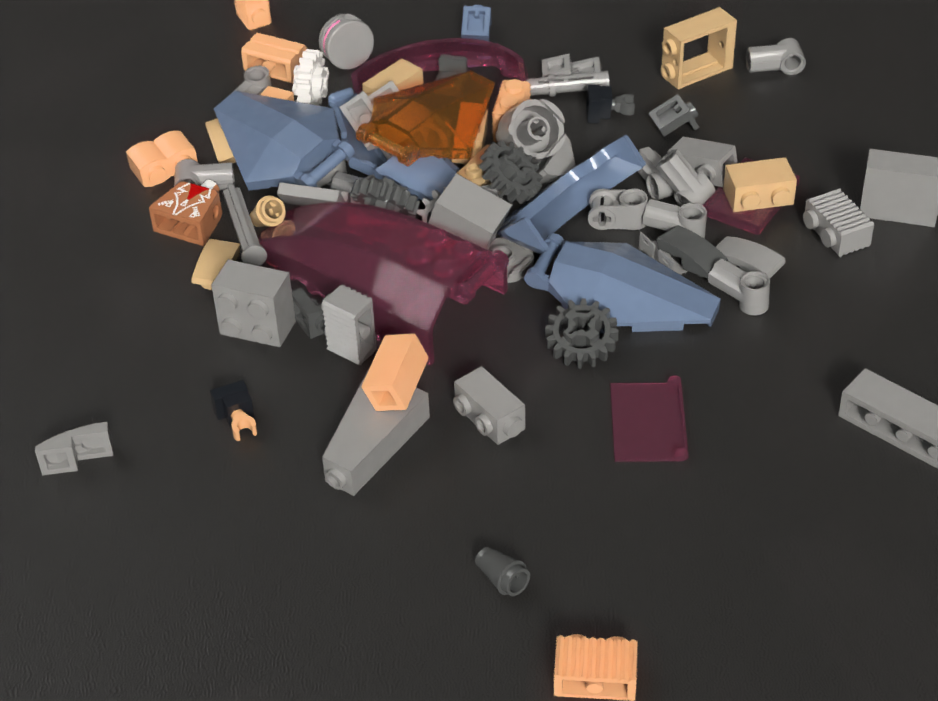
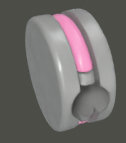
(346, 41)

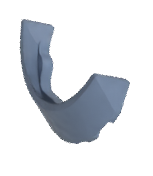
(570, 194)

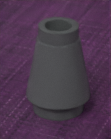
(504, 572)

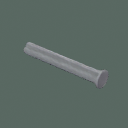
(252, 251)

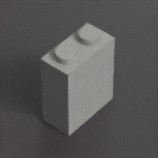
(901, 188)

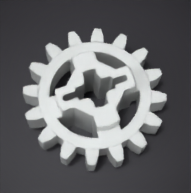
(311, 78)

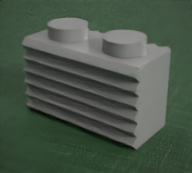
(838, 222)
(349, 324)

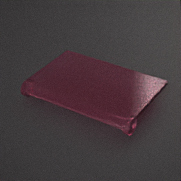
(649, 421)

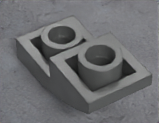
(696, 252)

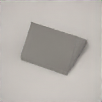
(469, 211)

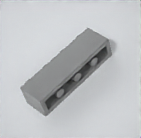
(892, 415)

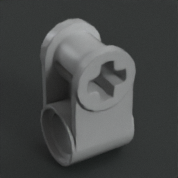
(621, 207)

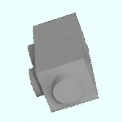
(707, 157)
(489, 405)

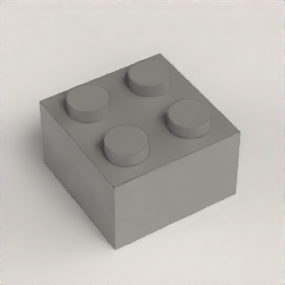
(253, 303)

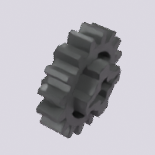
(510, 172)
(386, 195)
(581, 333)

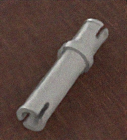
(567, 83)

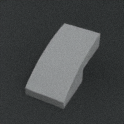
(562, 65)
(751, 255)
(64, 450)

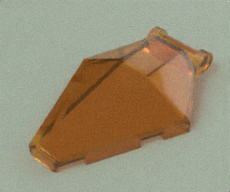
(430, 118)

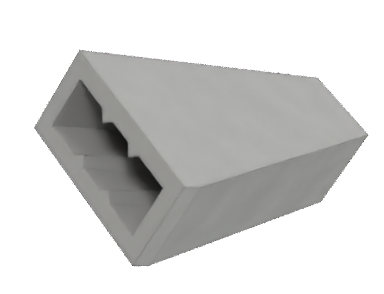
(369, 439)

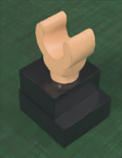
(236, 406)

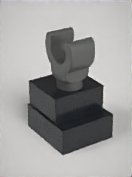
(600, 103)

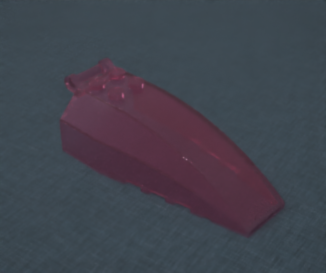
(387, 257)

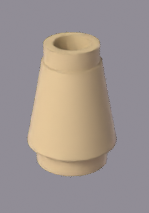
(268, 212)

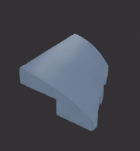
(420, 177)

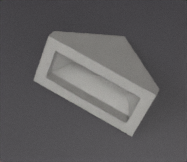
(557, 164)

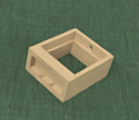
(720, 52)

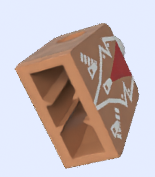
(188, 212)

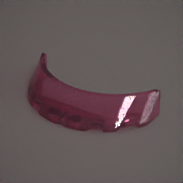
(427, 54)

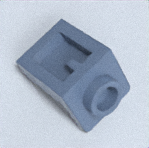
(476, 22)

